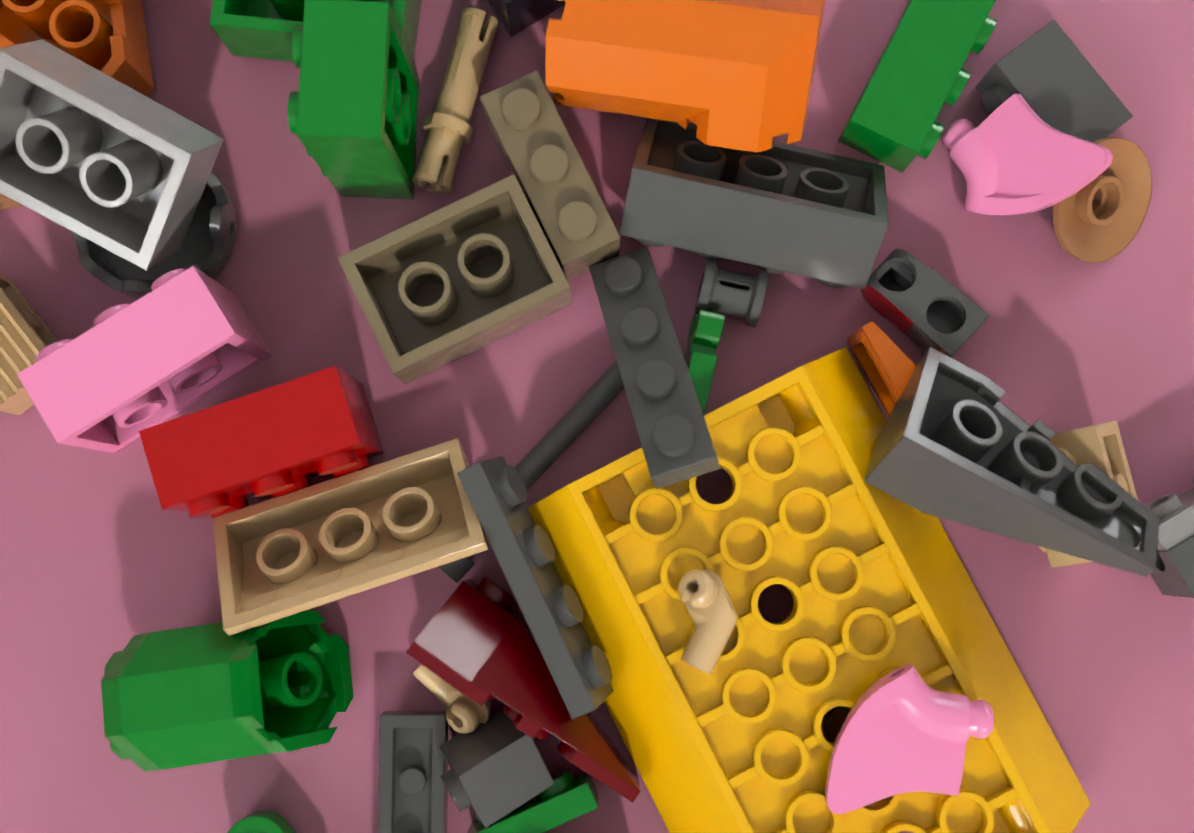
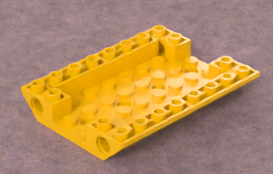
(869, 595)

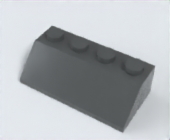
(764, 208)

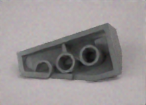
(979, 464)

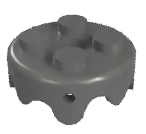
(205, 246)

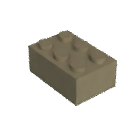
(456, 280)

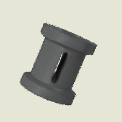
(732, 293)

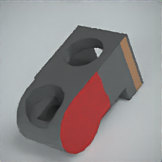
(922, 303)

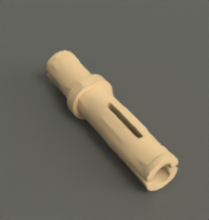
(449, 124)

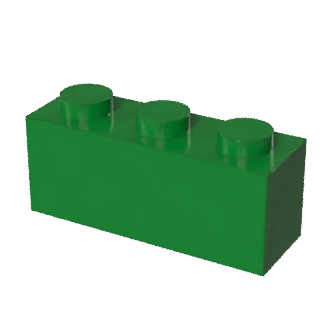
(916, 78)

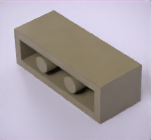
(551, 174)

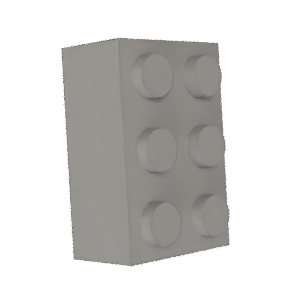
(99, 154)

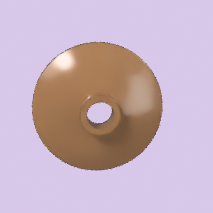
(1109, 209)

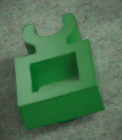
(700, 352)

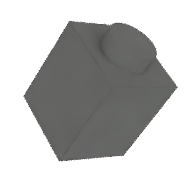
(494, 769)

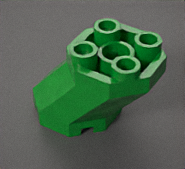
(224, 697)

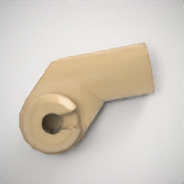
(712, 616)
(461, 711)

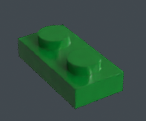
(556, 805)

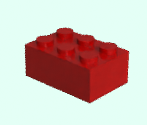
(262, 444)

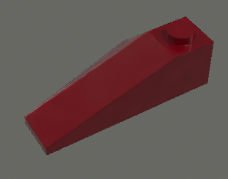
(491, 653)

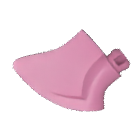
(1019, 161)
(903, 741)

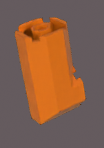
(720, 63)

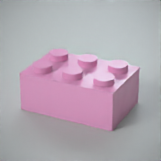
(143, 362)

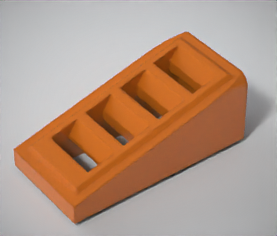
(881, 363)

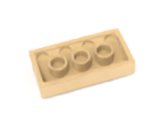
(344, 536)

